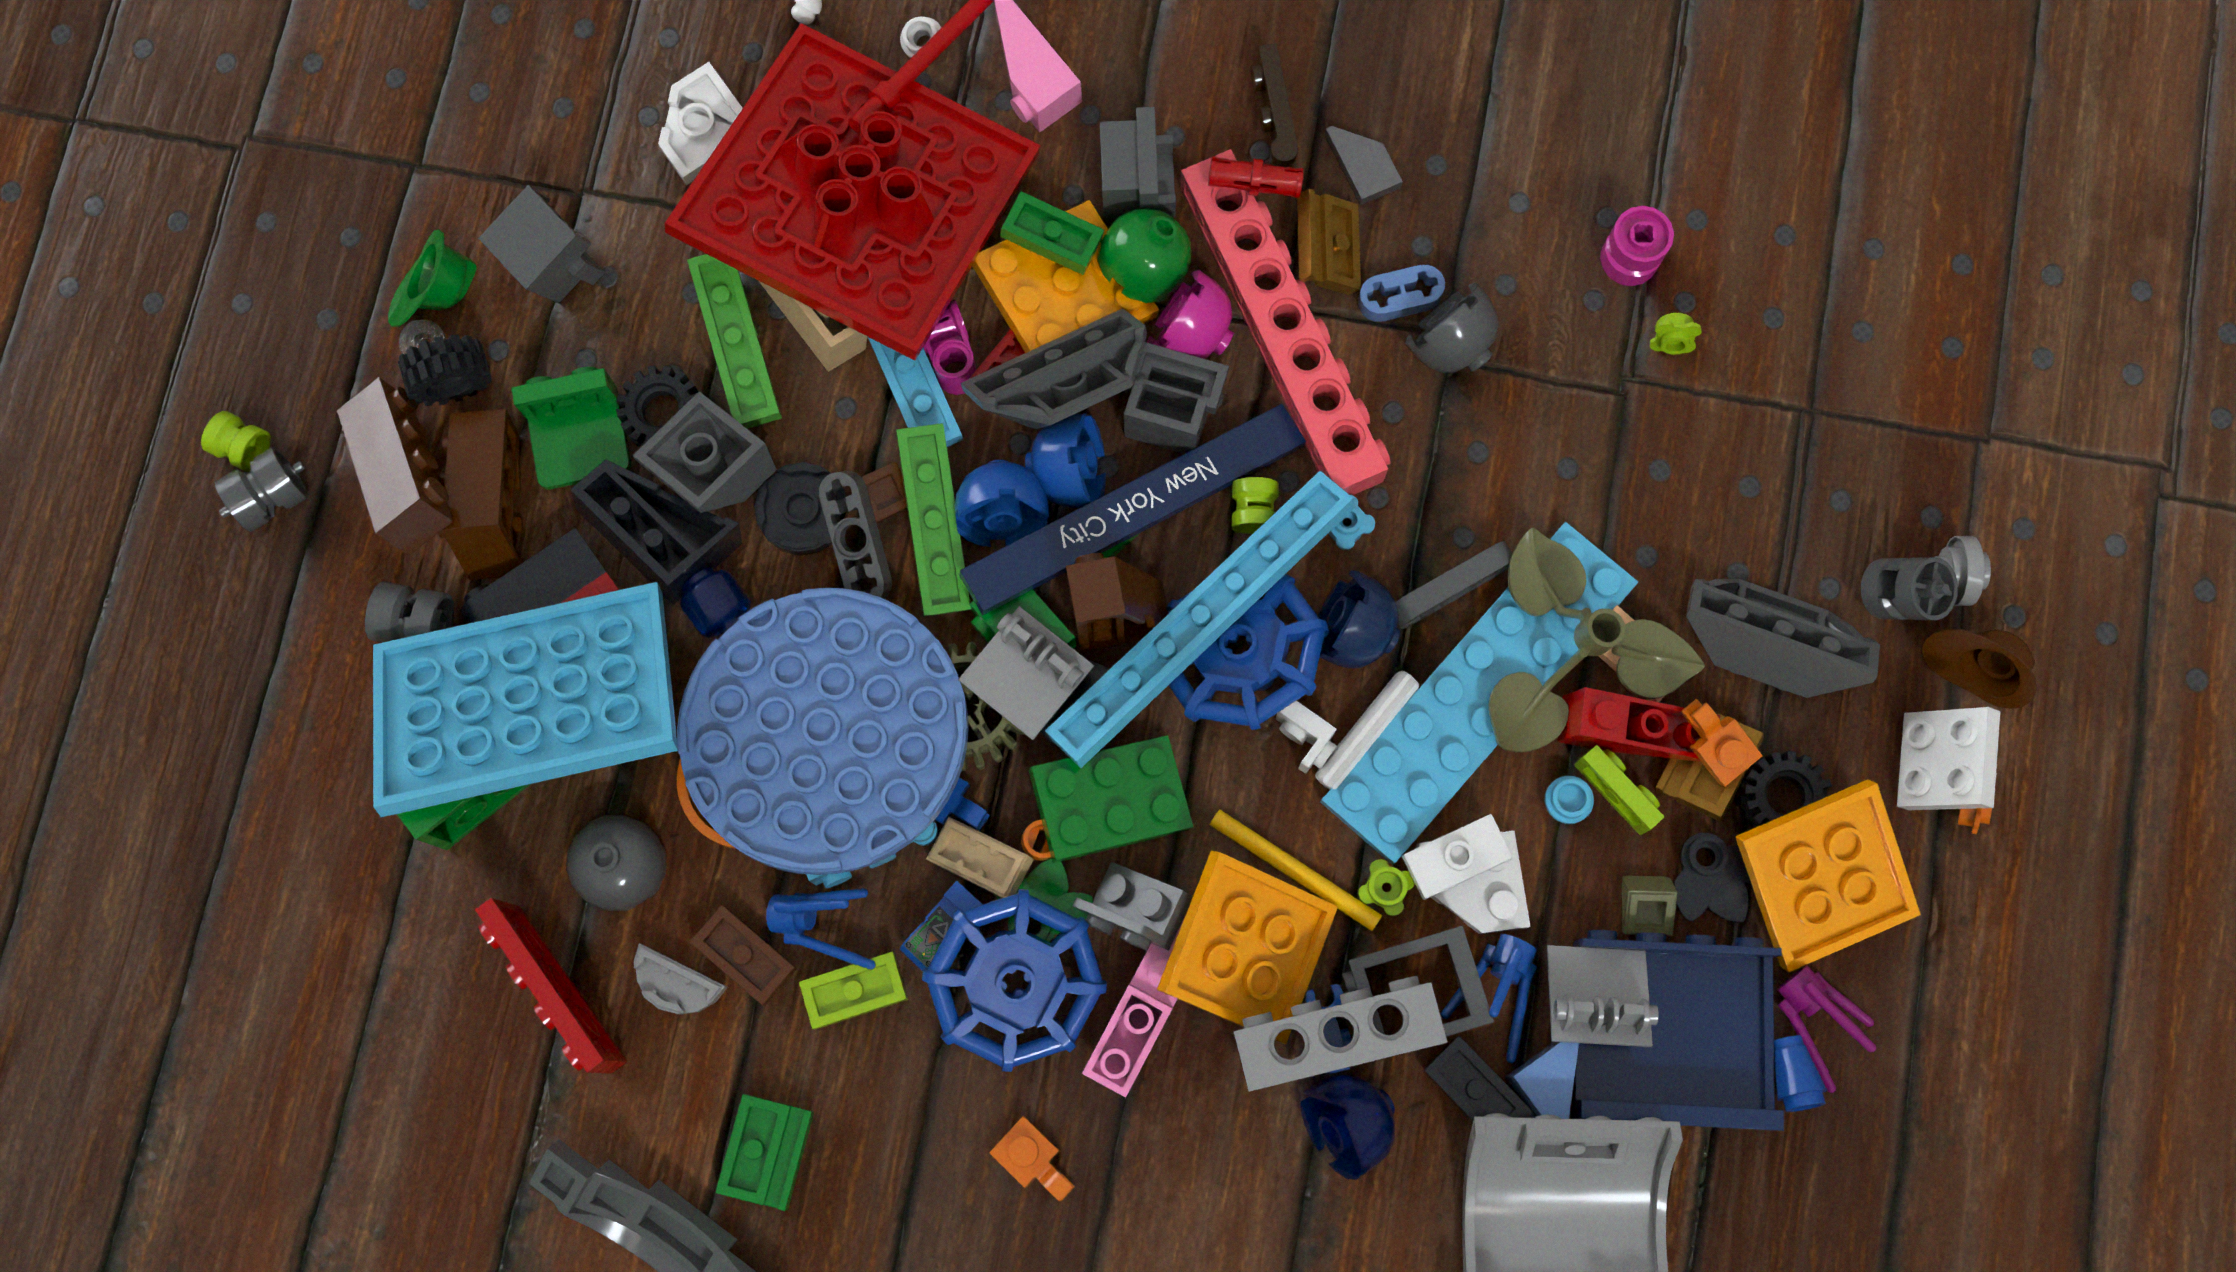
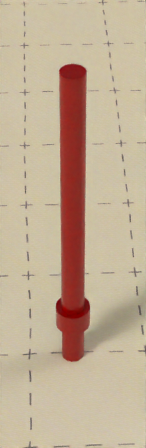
(887, 94)

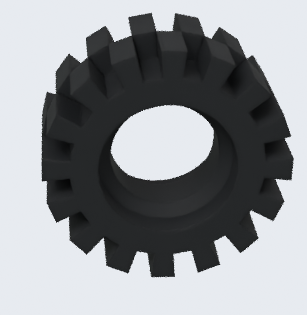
(444, 370)
(643, 391)
(1777, 766)

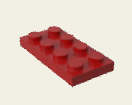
(557, 996)

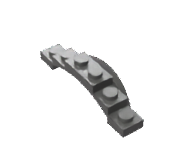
(647, 1222)

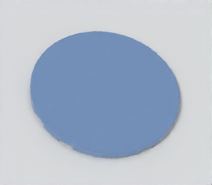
(823, 731)

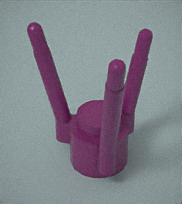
(1810, 993)

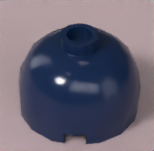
(1360, 622)

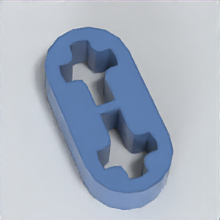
(1398, 283)

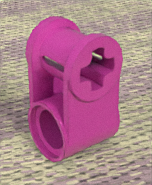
(948, 345)

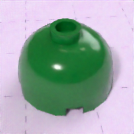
(1145, 254)

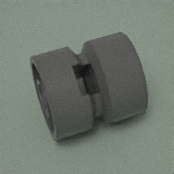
(399, 612)

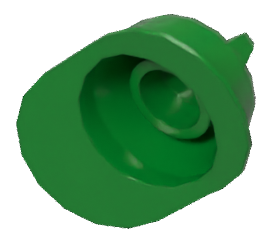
(433, 282)

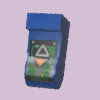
(927, 937)

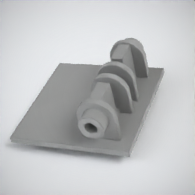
(1025, 672)
(1599, 996)

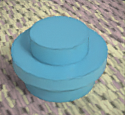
(1569, 799)

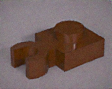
(886, 491)

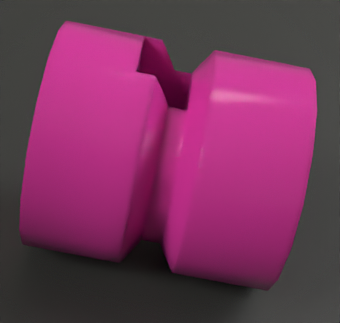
(1636, 245)

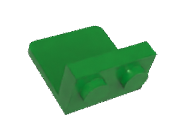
(572, 425)

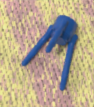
(798, 913)
(1511, 962)

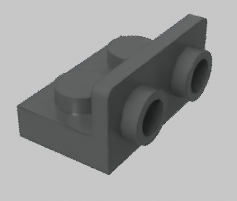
(1138, 906)

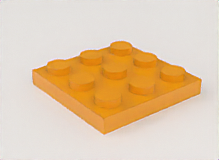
(1048, 299)
(1828, 875)
(1246, 944)

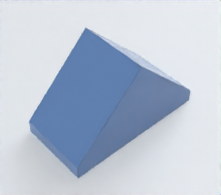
(1547, 1079)

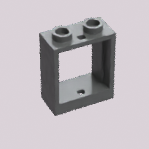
(1462, 964)

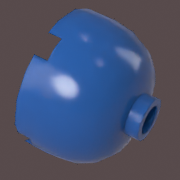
(1067, 462)
(1000, 503)

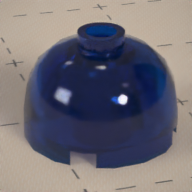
(1351, 1121)

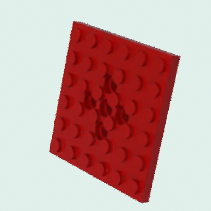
(907, 191)

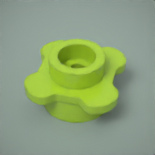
(1675, 334)
(1399, 882)

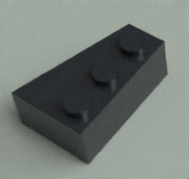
(654, 528)

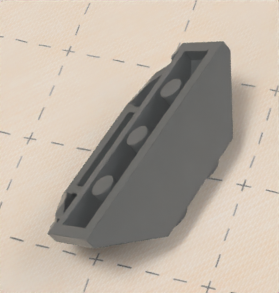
(1064, 373)
(1779, 638)

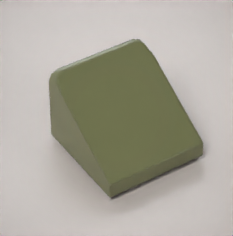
(1648, 904)

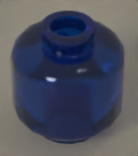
(713, 601)

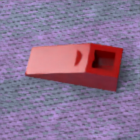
(1627, 725)

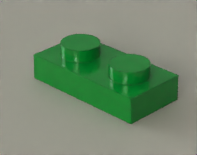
(1052, 233)

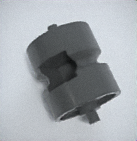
(268, 484)
(1909, 588)

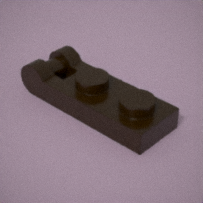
(1275, 113)

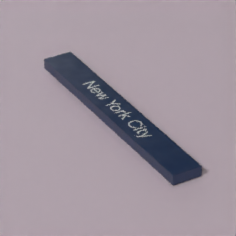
(1131, 509)

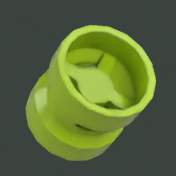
(230, 438)
(1253, 503)

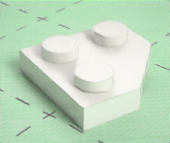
(697, 120)
(1492, 899)

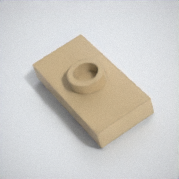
(979, 858)

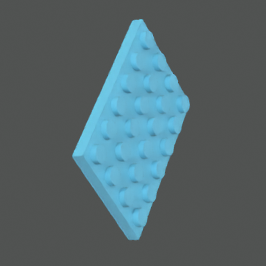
(521, 699)

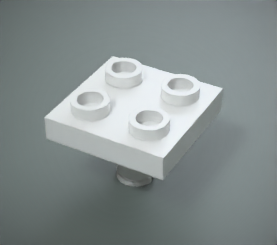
(1949, 759)

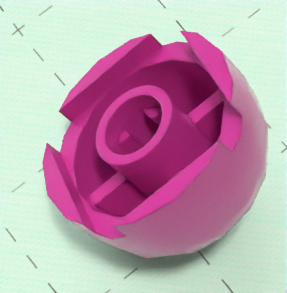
(1196, 319)

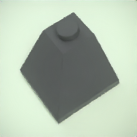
(707, 456)

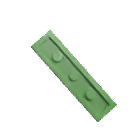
(734, 341)
(932, 519)

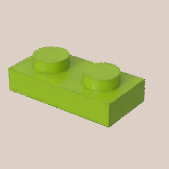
(1607, 775)
(853, 991)

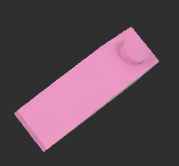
(1038, 77)

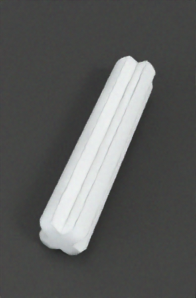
(1367, 729)

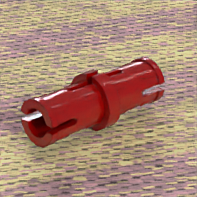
(1255, 177)

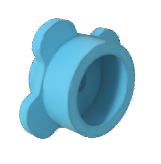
(1360, 524)

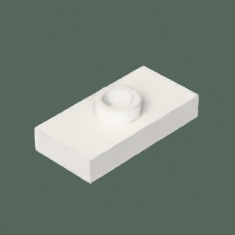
(1457, 857)

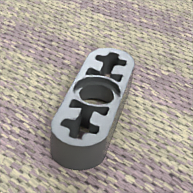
(866, 520)
(1453, 584)

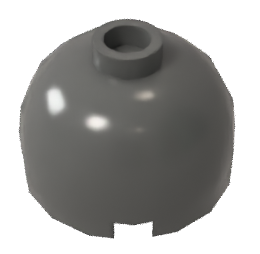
(1457, 333)
(616, 862)

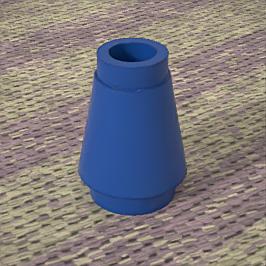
(1797, 1076)

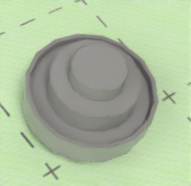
(1970, 566)

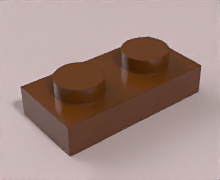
(743, 955)

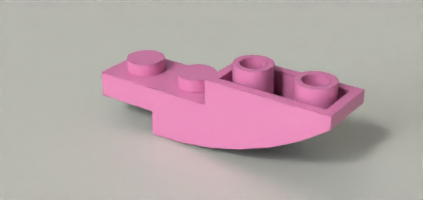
(1133, 1025)

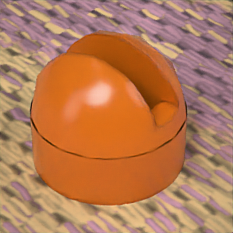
(1029, 838)

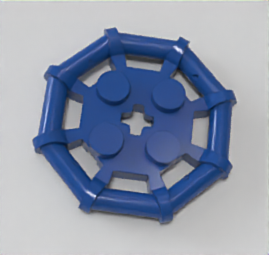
(1260, 664)
(1005, 954)

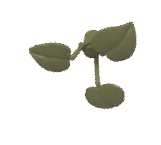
(1650, 664)

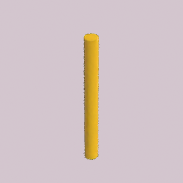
(1295, 869)

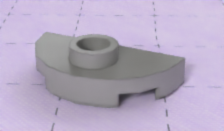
(673, 985)

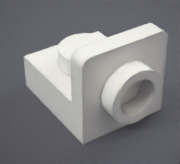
(1304, 725)

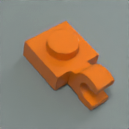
(1722, 745)
(1028, 1156)

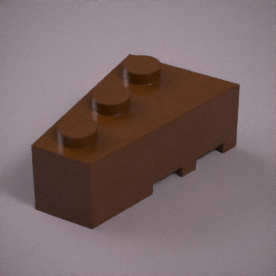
(481, 488)
(1113, 601)

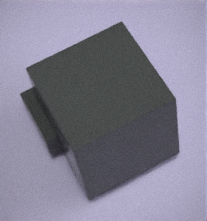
(1136, 166)
(540, 247)
(1172, 398)

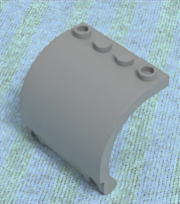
(1567, 1194)

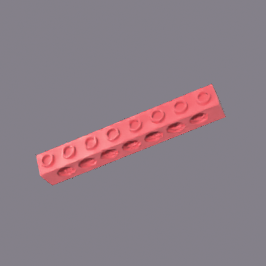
(1278, 347)

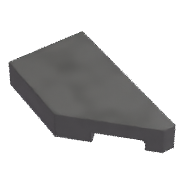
(1364, 164)

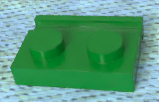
(765, 1152)

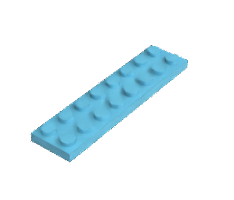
(1447, 723)

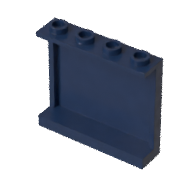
(1710, 1040)

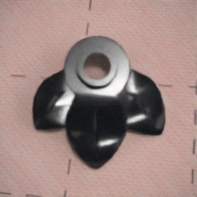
(1716, 886)

